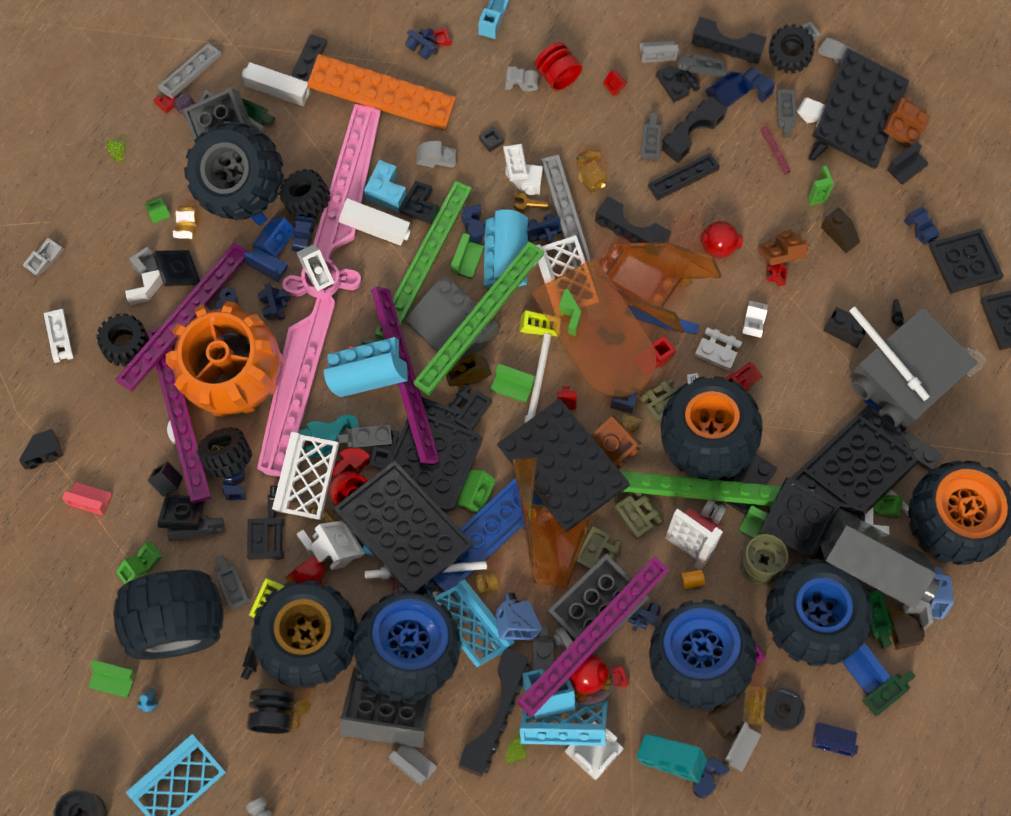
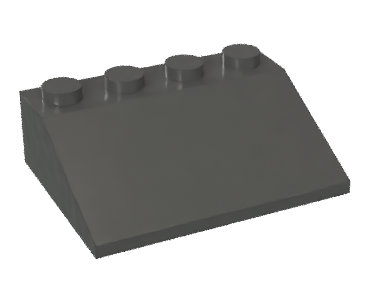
(215, 110)
(442, 313)
(590, 596)
(383, 720)

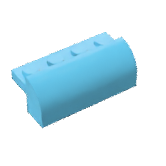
(504, 239)
(365, 368)

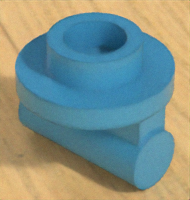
(147, 701)

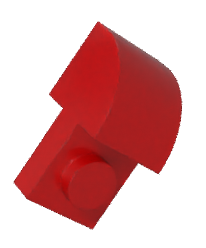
(664, 351)
(746, 376)
(351, 459)

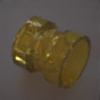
(491, 581)

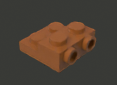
(906, 122)
(785, 249)
(616, 441)

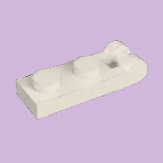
(58, 335)

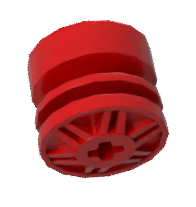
(558, 66)

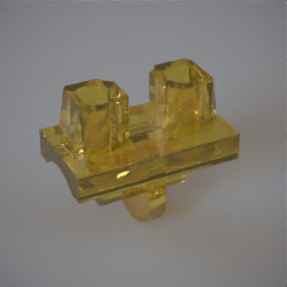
(754, 705)

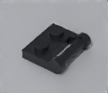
(258, 539)

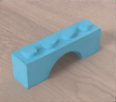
(492, 18)

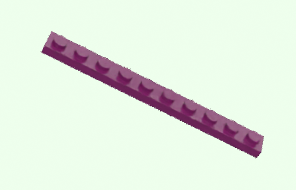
(164, 338)
(410, 393)
(182, 431)
(592, 636)

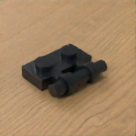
(673, 84)
(473, 410)

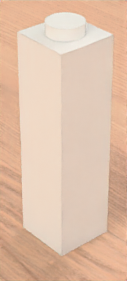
(276, 84)
(374, 222)

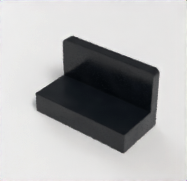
(907, 164)

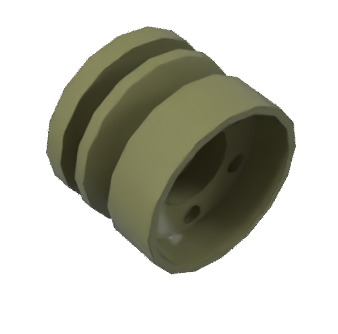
(768, 550)

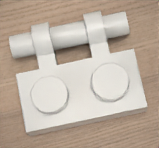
(715, 353)

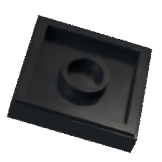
(176, 268)
(180, 513)

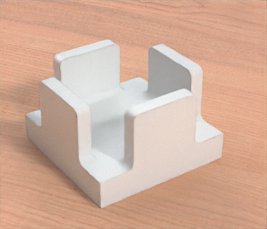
(336, 541)
(595, 758)

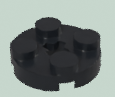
(793, 704)

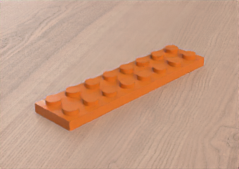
(381, 92)

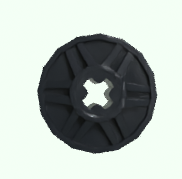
(270, 715)
(75, 801)

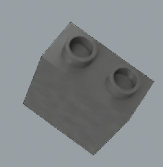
(928, 355)
(879, 560)

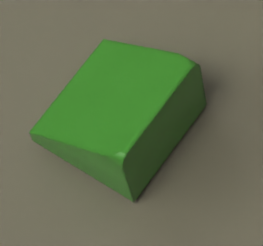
(157, 210)

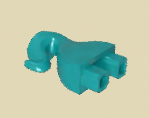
(328, 432)

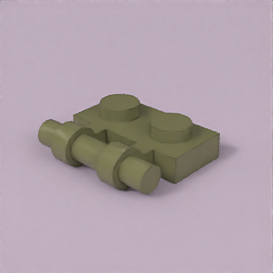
(657, 405)
(633, 516)
(593, 547)

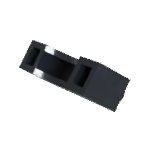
(746, 48)
(707, 115)
(611, 216)

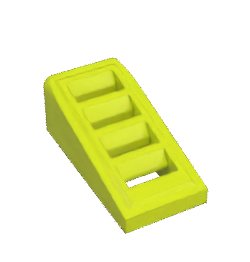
(532, 329)
(264, 589)

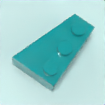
(672, 757)

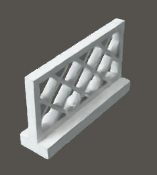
(547, 268)
(289, 472)
(693, 538)

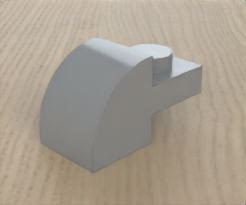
(432, 154)

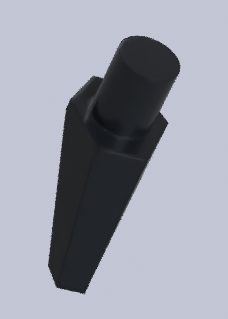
(818, 149)
(897, 315)
(271, 497)
(249, 664)

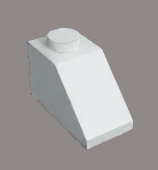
(531, 185)
(315, 267)

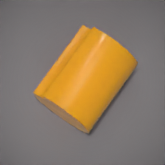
(692, 579)

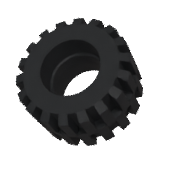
(796, 35)
(296, 186)
(112, 330)
(227, 460)

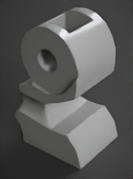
(526, 79)

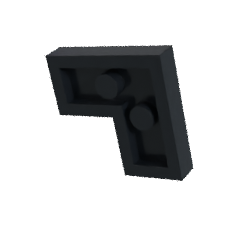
(416, 204)

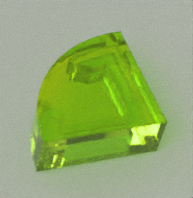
(116, 149)
(515, 752)

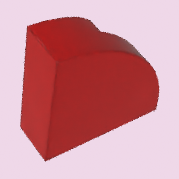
(442, 37)
(164, 103)
(619, 676)

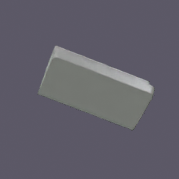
(658, 51)
(922, 612)
(742, 747)
(413, 764)

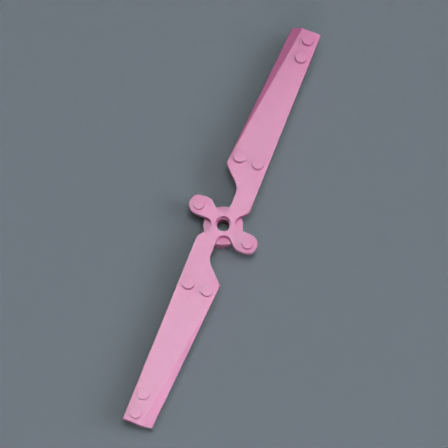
(307, 337)

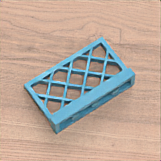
(480, 617)
(564, 731)
(164, 767)

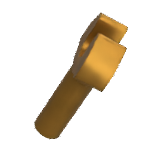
(528, 203)

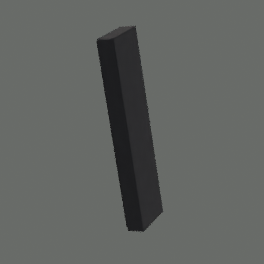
(683, 176)

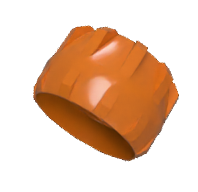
(247, 388)

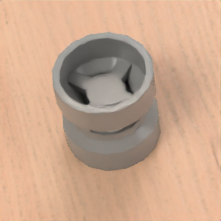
(717, 514)
(258, 807)

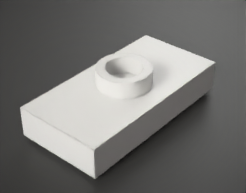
(515, 162)

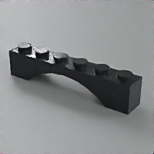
(478, 752)

